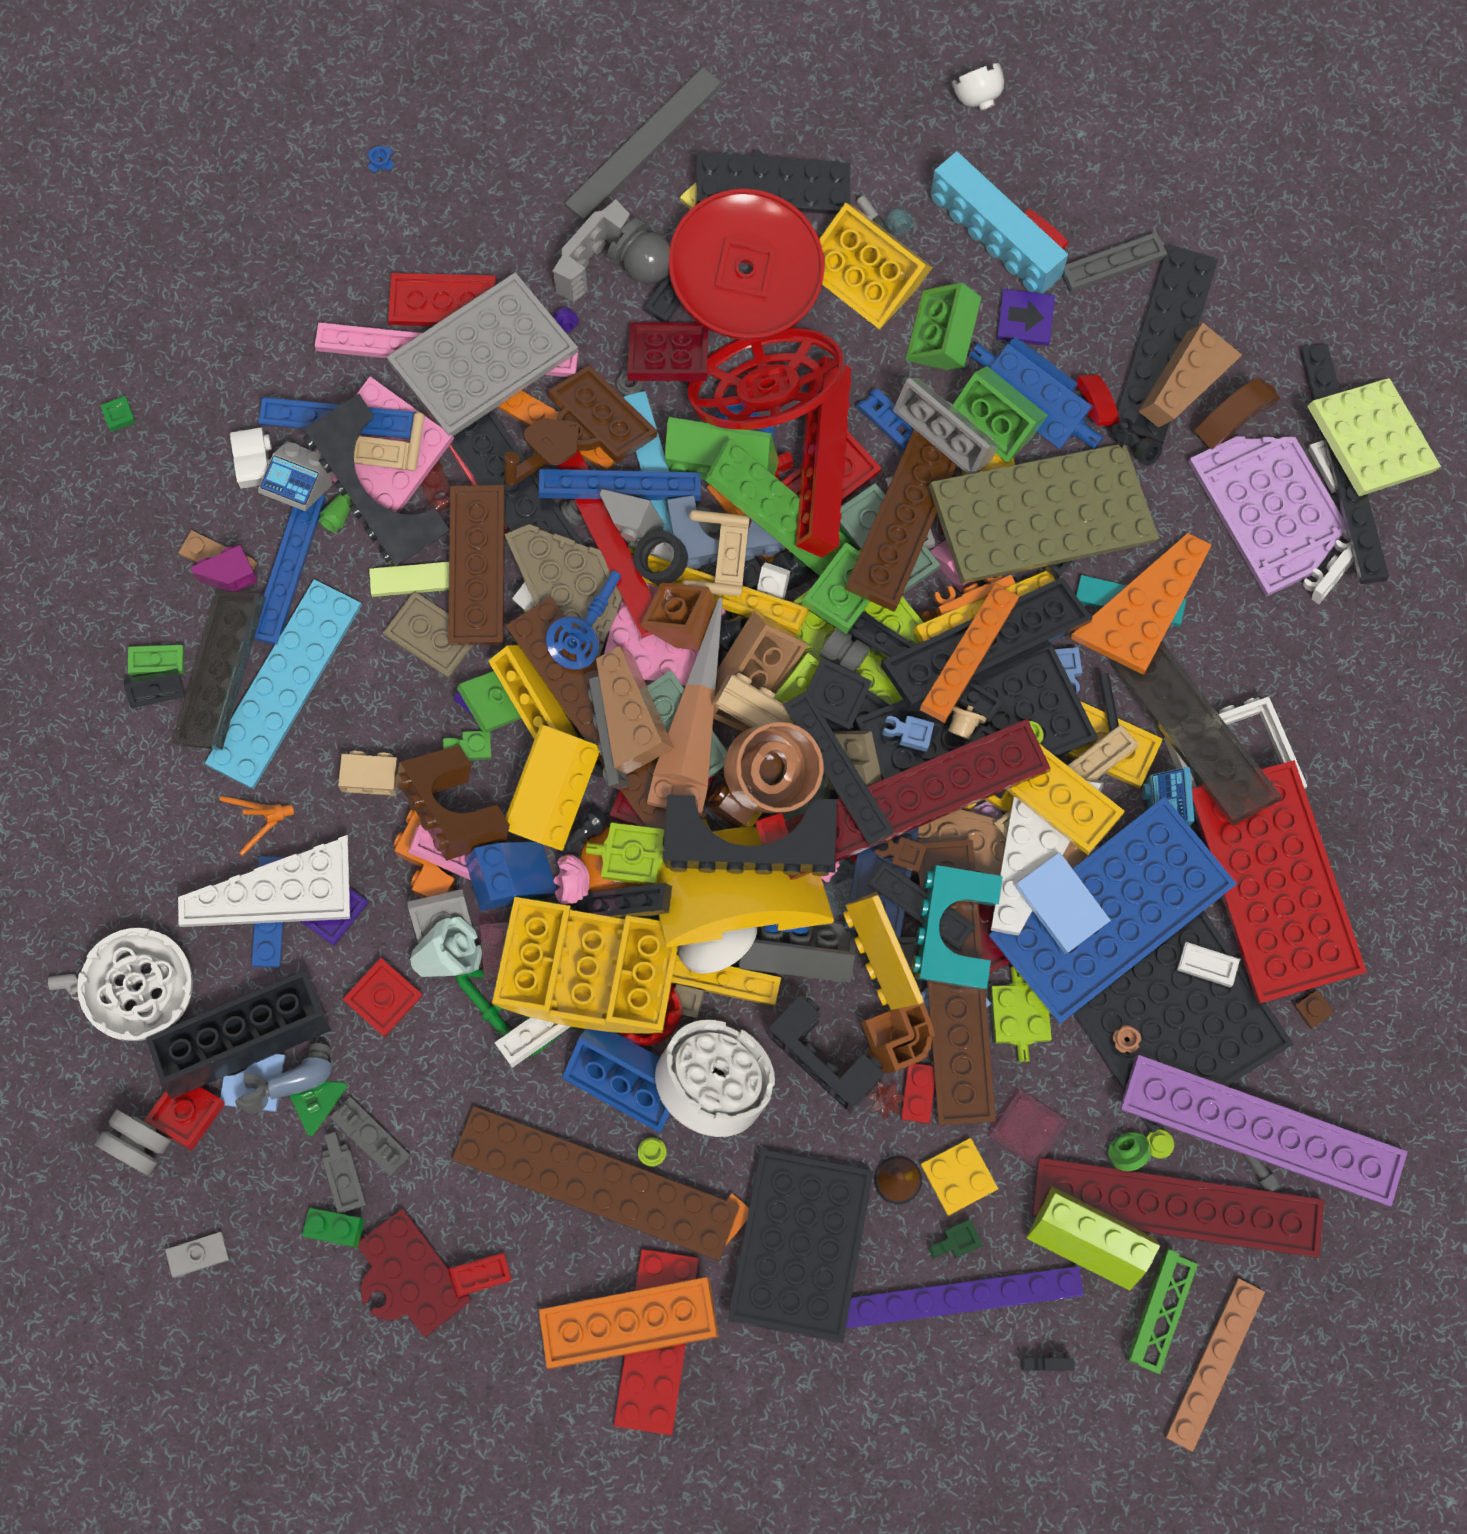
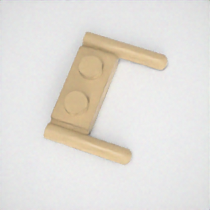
(389, 452)
(730, 552)

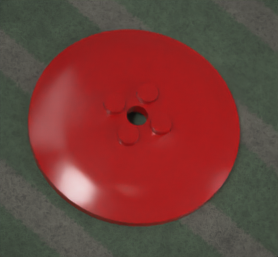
(752, 230)

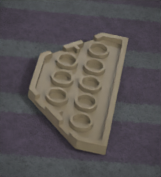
(566, 573)

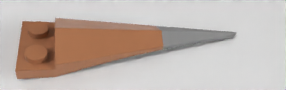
(687, 765)

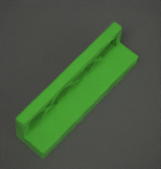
(1152, 1309)

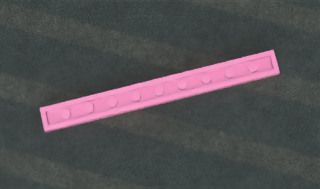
(384, 342)

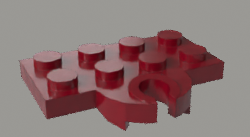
(408, 1275)

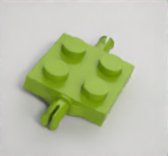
(631, 854)
(1018, 1016)

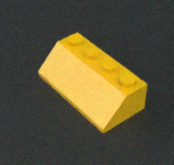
(551, 787)

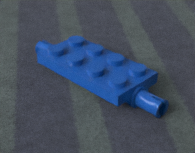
(1062, 405)

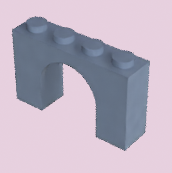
(704, 549)

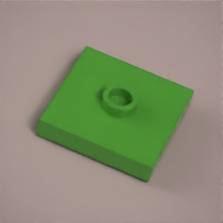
(488, 702)

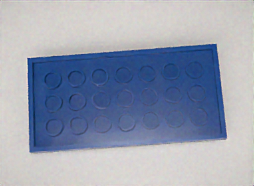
(1148, 885)

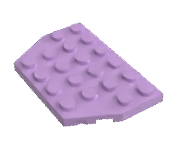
(1271, 507)

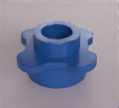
(380, 152)

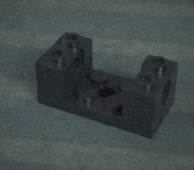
(794, 1027)

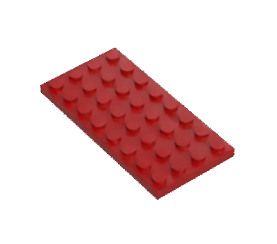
(1285, 893)

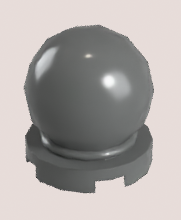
(642, 252)

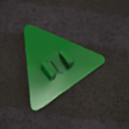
(316, 1104)

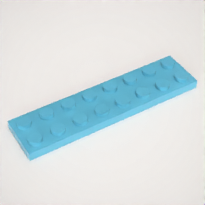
(284, 684)

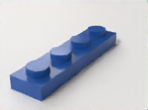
(267, 936)

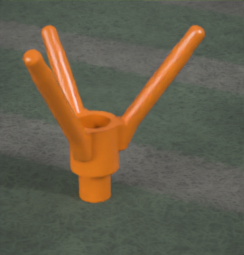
(271, 812)

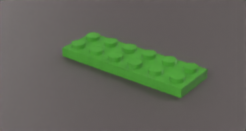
(763, 500)

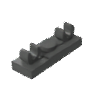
(370, 1136)

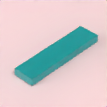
(1099, 592)

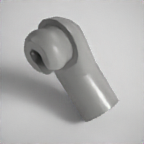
(68, 982)

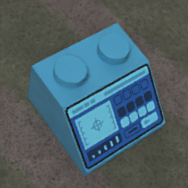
(1174, 786)

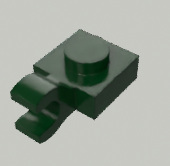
(960, 1240)

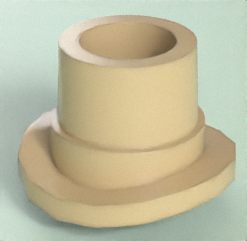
(964, 722)

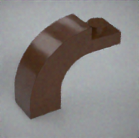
(1236, 411)

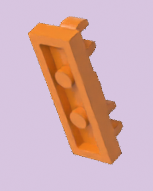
(970, 594)

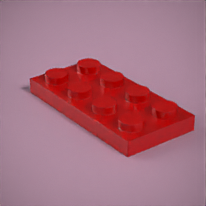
(432, 297)
(858, 467)

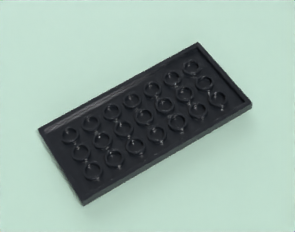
(1031, 689)

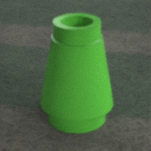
(335, 513)

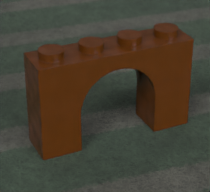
(451, 832)

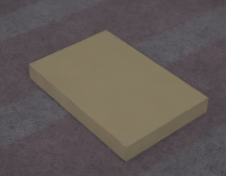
(423, 632)

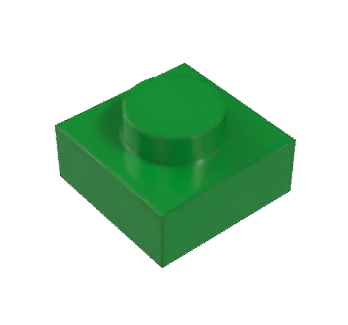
(118, 414)

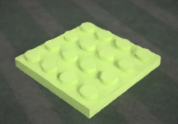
(1374, 436)

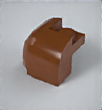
(899, 1036)

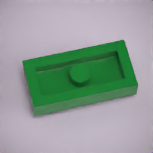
(333, 1227)

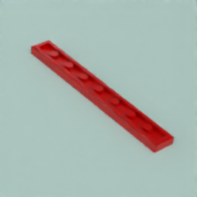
(614, 550)

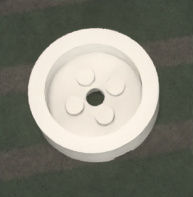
(703, 1098)

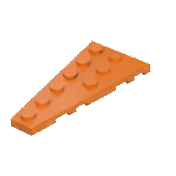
(1140, 615)

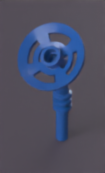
(583, 633)

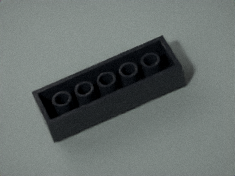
(237, 1034)

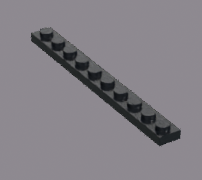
(1354, 508)

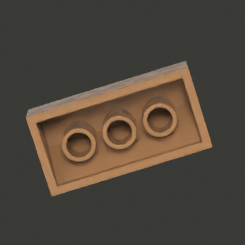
(763, 654)

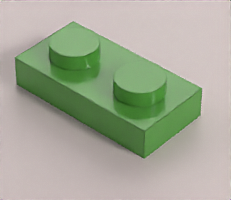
(155, 659)

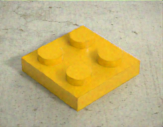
(959, 1177)

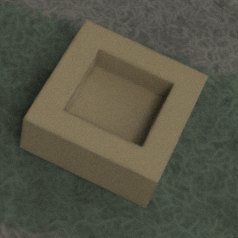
(691, 1000)

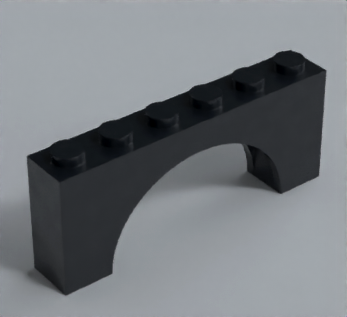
(335, 440)
(805, 849)

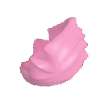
(572, 880)

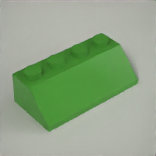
(695, 446)

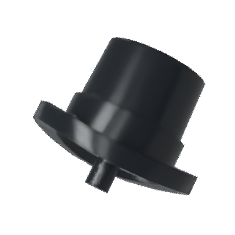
(730, 629)

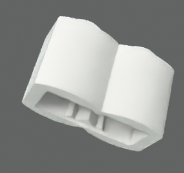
(250, 455)

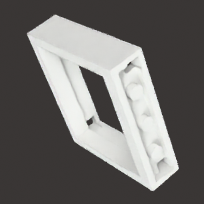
(1272, 724)

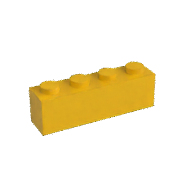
(529, 692)

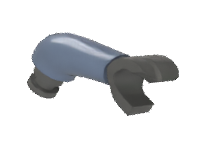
(307, 1076)

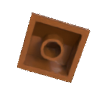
(680, 614)

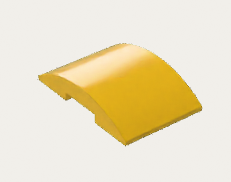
(723, 901)
(585, 969)

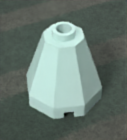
(447, 950)

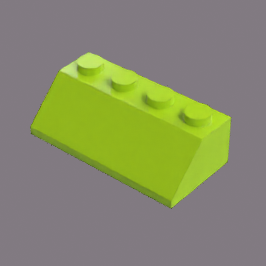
(1093, 1239)

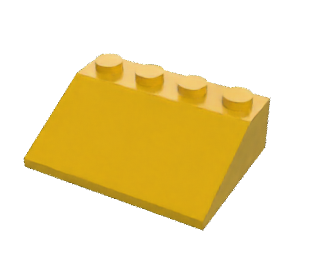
(869, 266)
(884, 952)

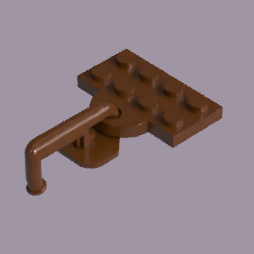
(589, 419)

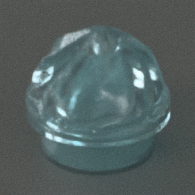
(899, 221)

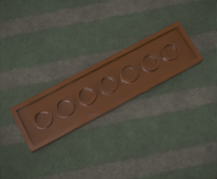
(900, 525)

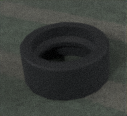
(644, 548)

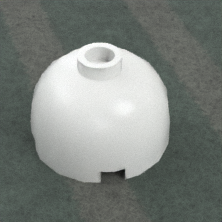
(980, 87)

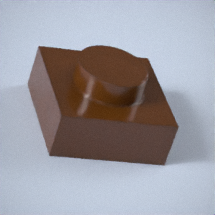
(1314, 1009)

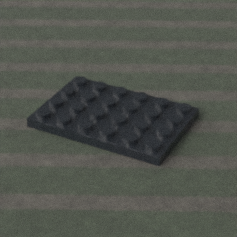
(801, 1246)

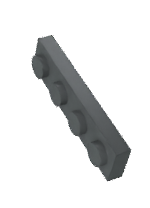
(1114, 262)
(612, 776)

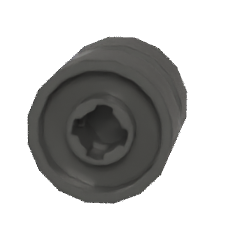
(845, 651)

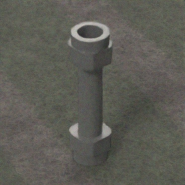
(1269, 1182)

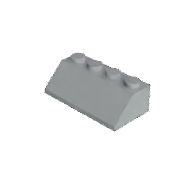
(944, 426)

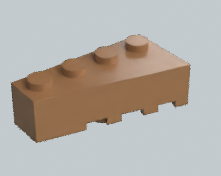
(1191, 370)
(630, 713)

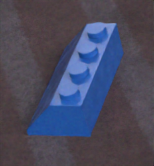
(618, 1075)

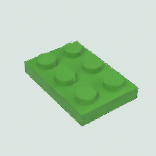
(828, 594)

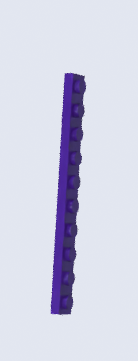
(964, 1297)

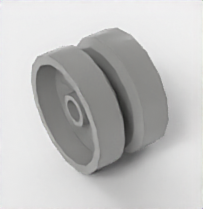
(133, 1141)

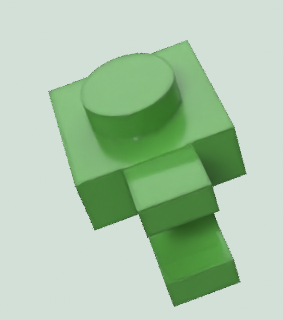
(474, 745)

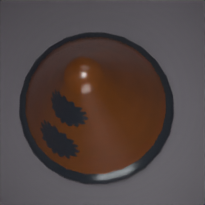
(898, 1180)

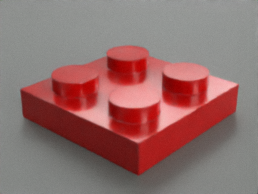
(382, 997)
(185, 1116)

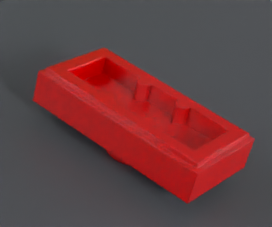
(479, 1275)

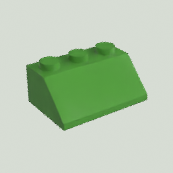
(944, 327)
(1000, 412)

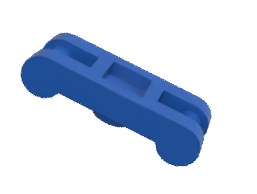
(885, 418)

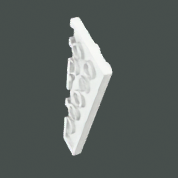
(1027, 847)
(286, 890)

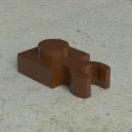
(906, 854)

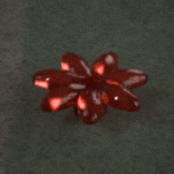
(891, 1102)

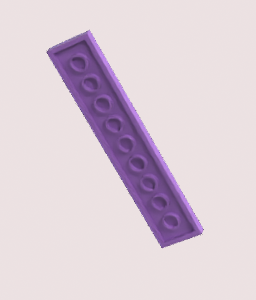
(1263, 1130)

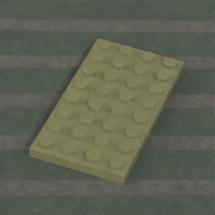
(1043, 513)

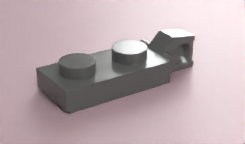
(342, 1175)

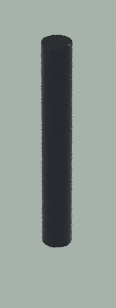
(1108, 700)

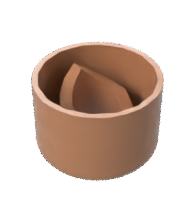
(801, 761)

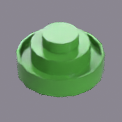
(1129, 1151)

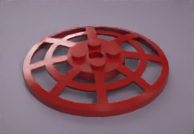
(768, 385)

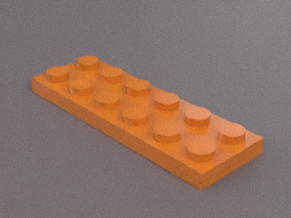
(628, 1323)

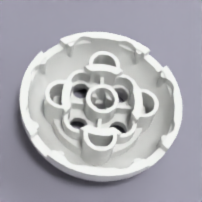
(124, 955)

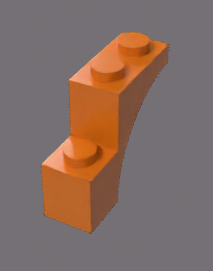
(431, 878)

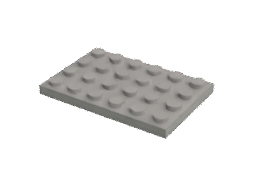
(482, 355)

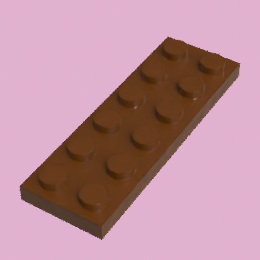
(476, 565)

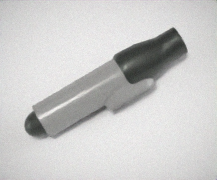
(871, 212)

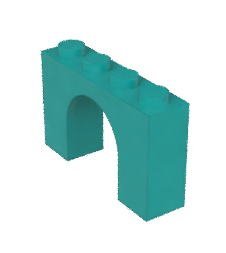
(934, 959)

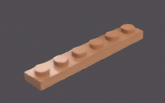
(1214, 1365)

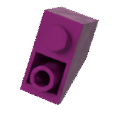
(226, 571)

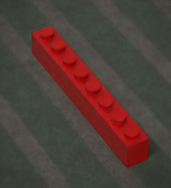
(823, 467)

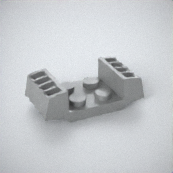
(589, 239)

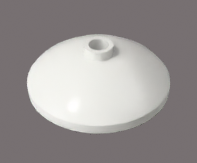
(717, 954)

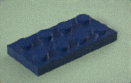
(866, 866)

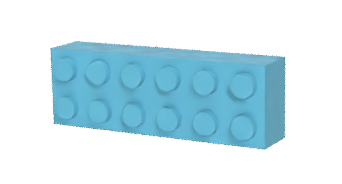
(998, 224)

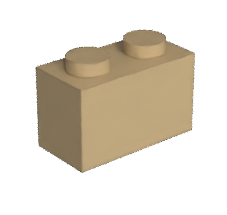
(368, 773)

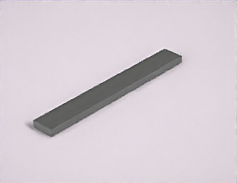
(643, 144)

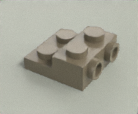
(862, 753)

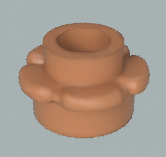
(1134, 1039)

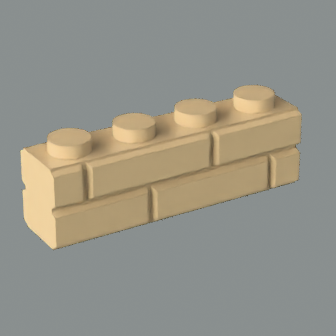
(748, 703)

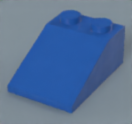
(509, 871)

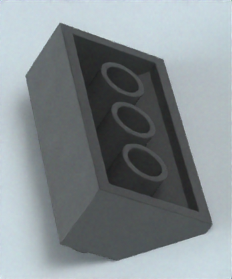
(820, 953)

